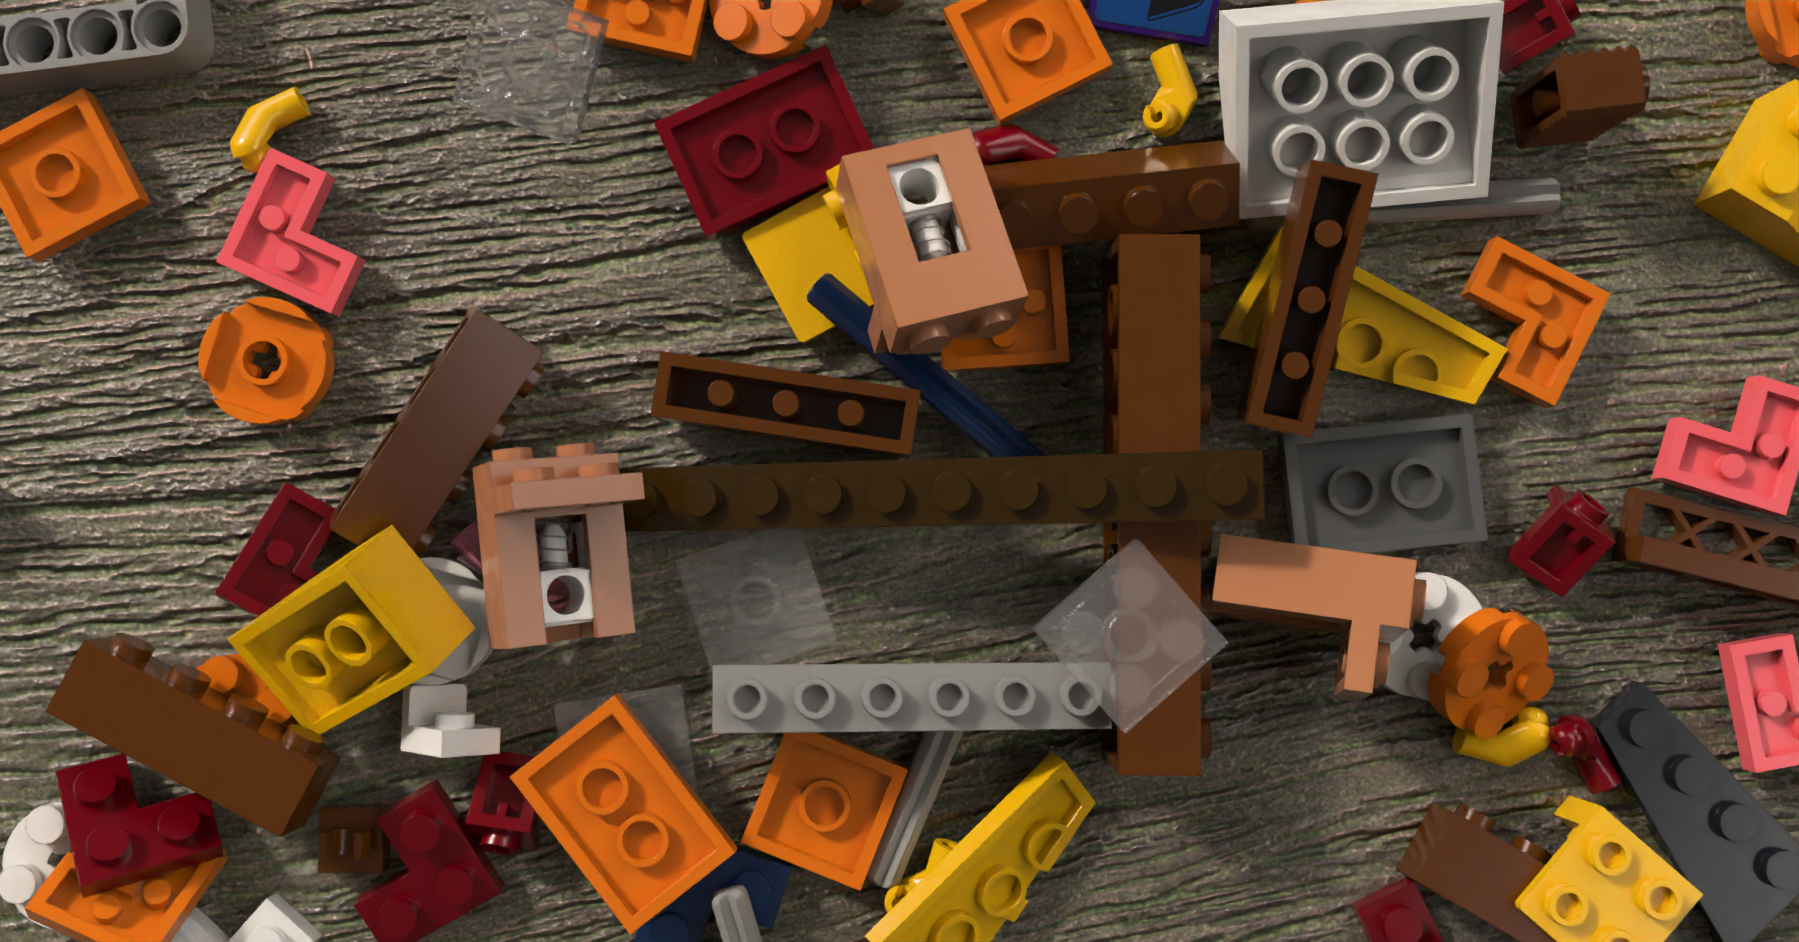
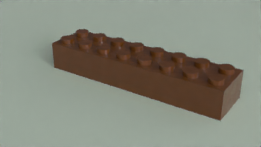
(1157, 406)

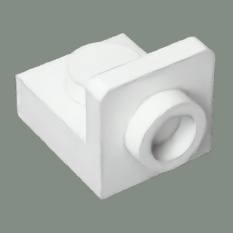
(440, 727)

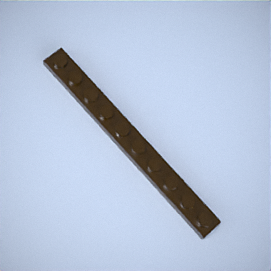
(953, 492)

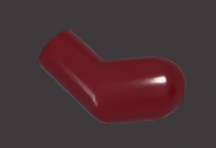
(1009, 143)
(1577, 739)

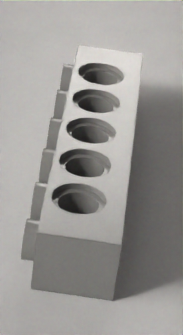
(900, 698)

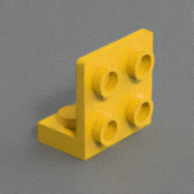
(799, 249)
(1605, 884)

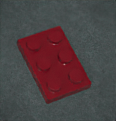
(763, 142)

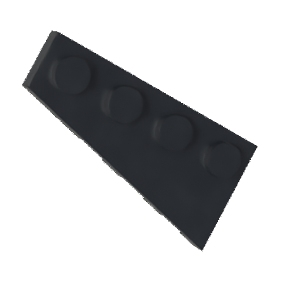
(1700, 816)

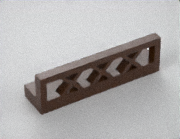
(1696, 563)

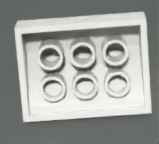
(1361, 88)

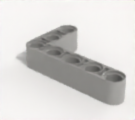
(81, 41)

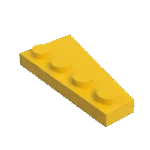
(1385, 336)
(993, 864)

